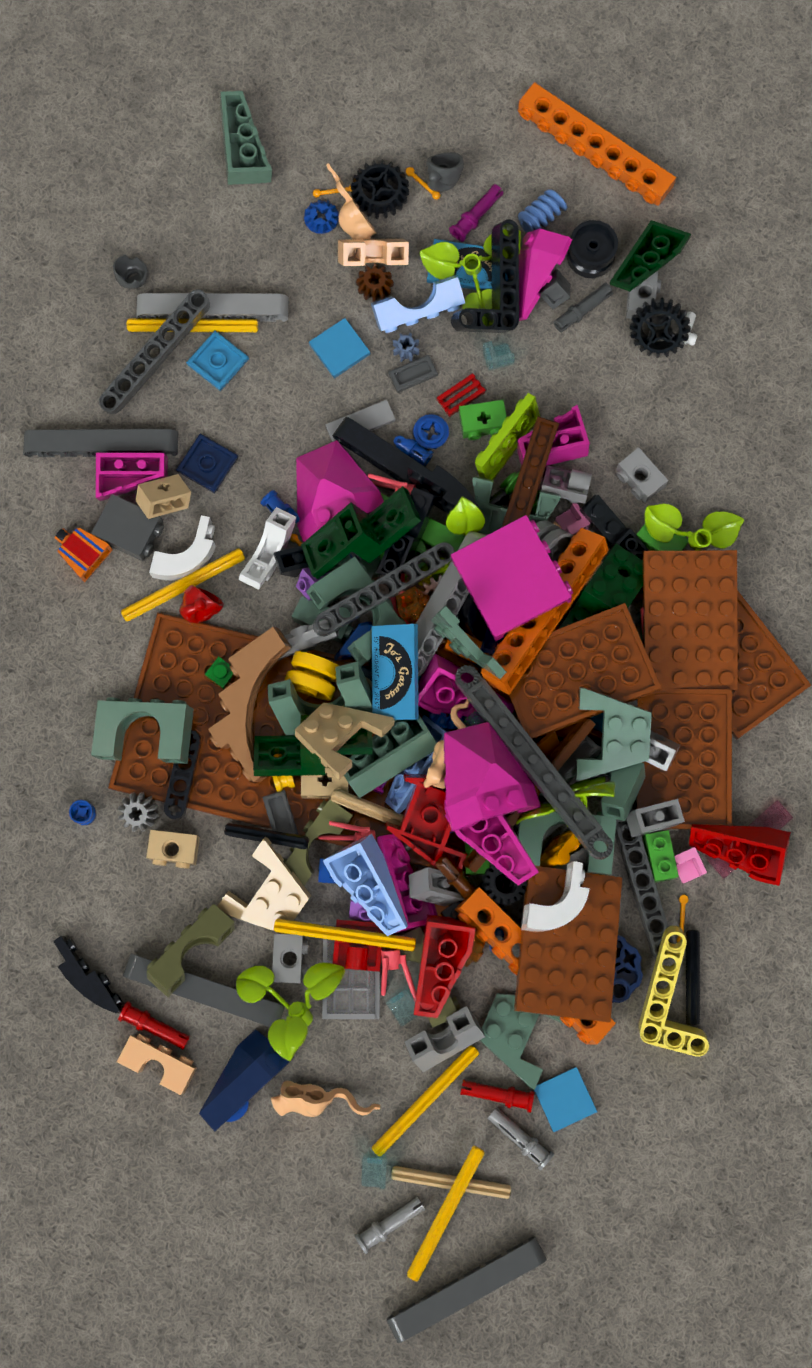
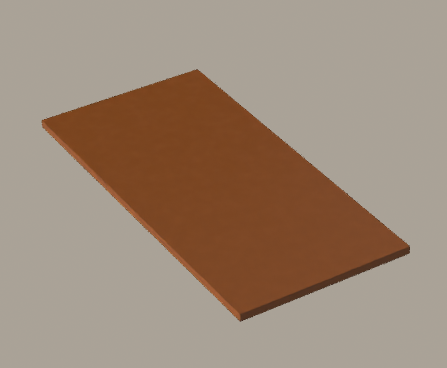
(176, 670)

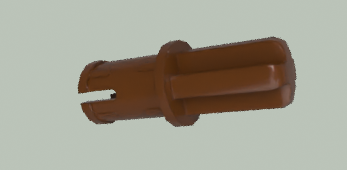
(455, 876)

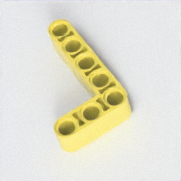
(664, 996)

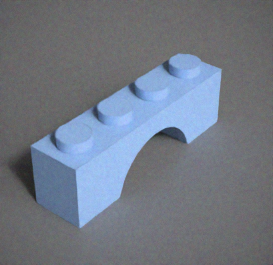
(444, 296)

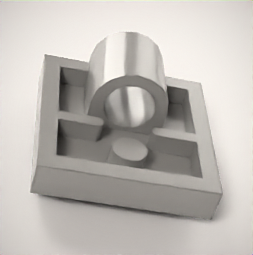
(569, 484)

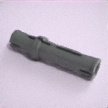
(576, 312)

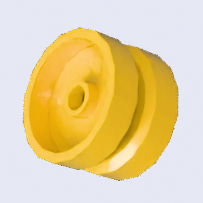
(313, 675)

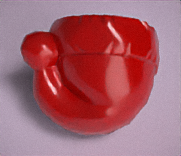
(199, 605)

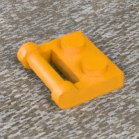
(558, 850)

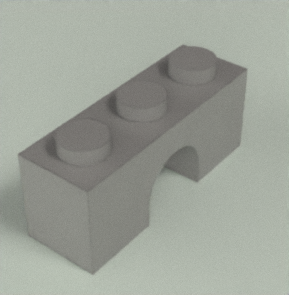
(432, 1049)

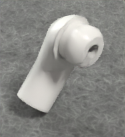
(692, 336)

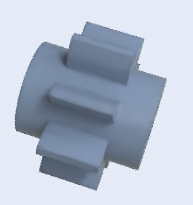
(409, 351)

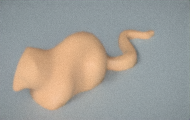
(350, 217)
(437, 770)
(312, 1100)

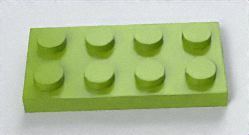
(505, 442)

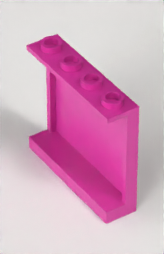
(511, 576)

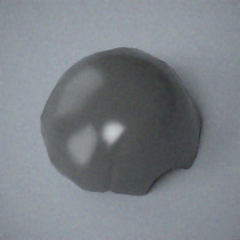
(126, 266)

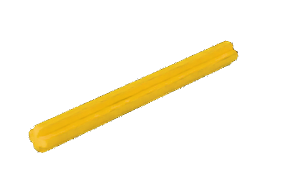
(203, 325)
(180, 585)
(344, 934)
(425, 1100)
(445, 1213)

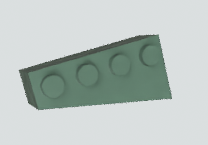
(243, 150)
(394, 752)

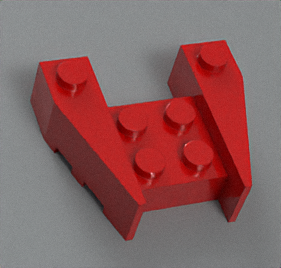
(425, 824)

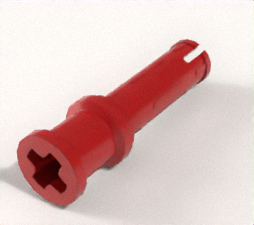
(143, 1020)
(509, 1096)

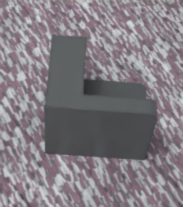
(556, 291)

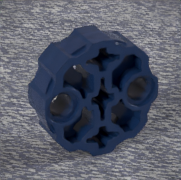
(627, 981)

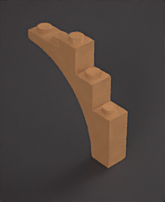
(239, 698)

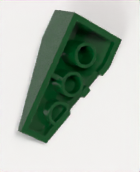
(650, 253)

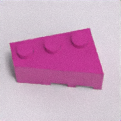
(569, 442)
(124, 471)

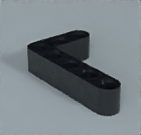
(499, 286)

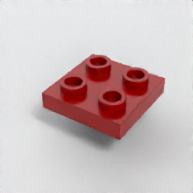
(356, 955)

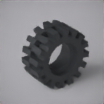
(495, 894)

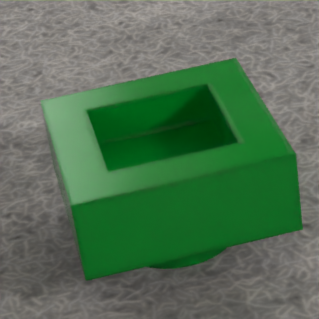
(220, 673)

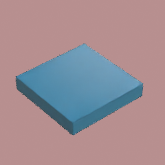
(339, 348)
(217, 360)
(565, 1099)

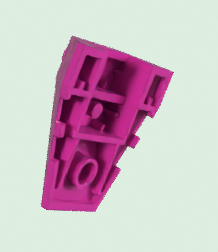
(327, 484)
(483, 778)

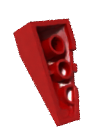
(749, 848)
(443, 955)

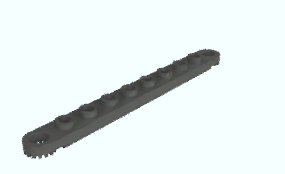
(534, 762)

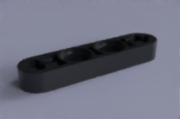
(187, 776)

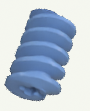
(540, 209)

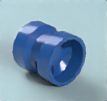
(82, 812)

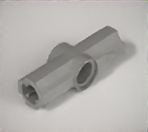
(305, 639)

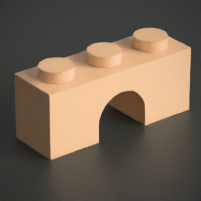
(361, 251)
(177, 1071)

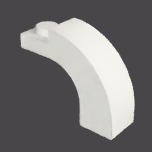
(274, 538)
(176, 566)
(545, 918)

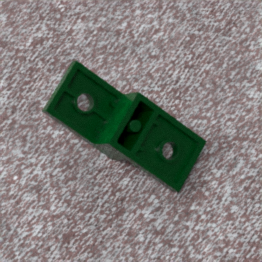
(360, 533)
(608, 587)
(296, 757)

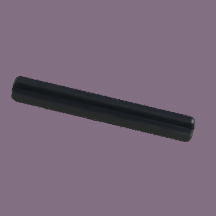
(259, 834)
(693, 977)

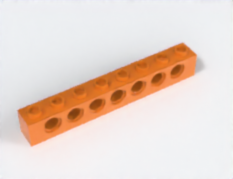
(593, 134)
(578, 560)
(468, 911)

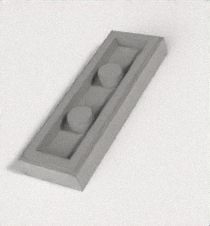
(370, 418)

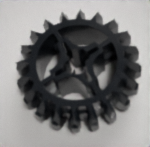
(367, 180)
(648, 316)

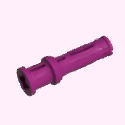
(470, 219)

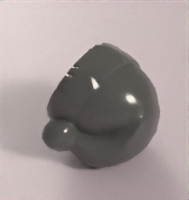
(444, 171)

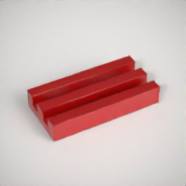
(476, 384)

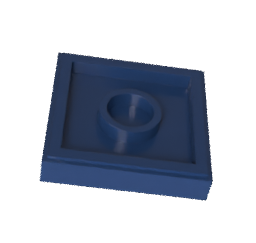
(207, 463)

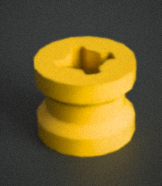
(283, 781)

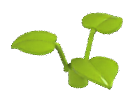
(441, 263)
(461, 520)
(718, 529)
(587, 787)
(290, 1034)

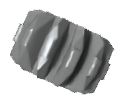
(144, 805)

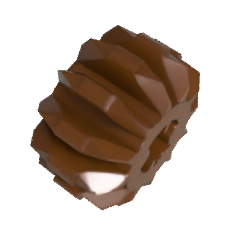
(374, 290)

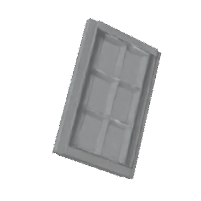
(355, 995)

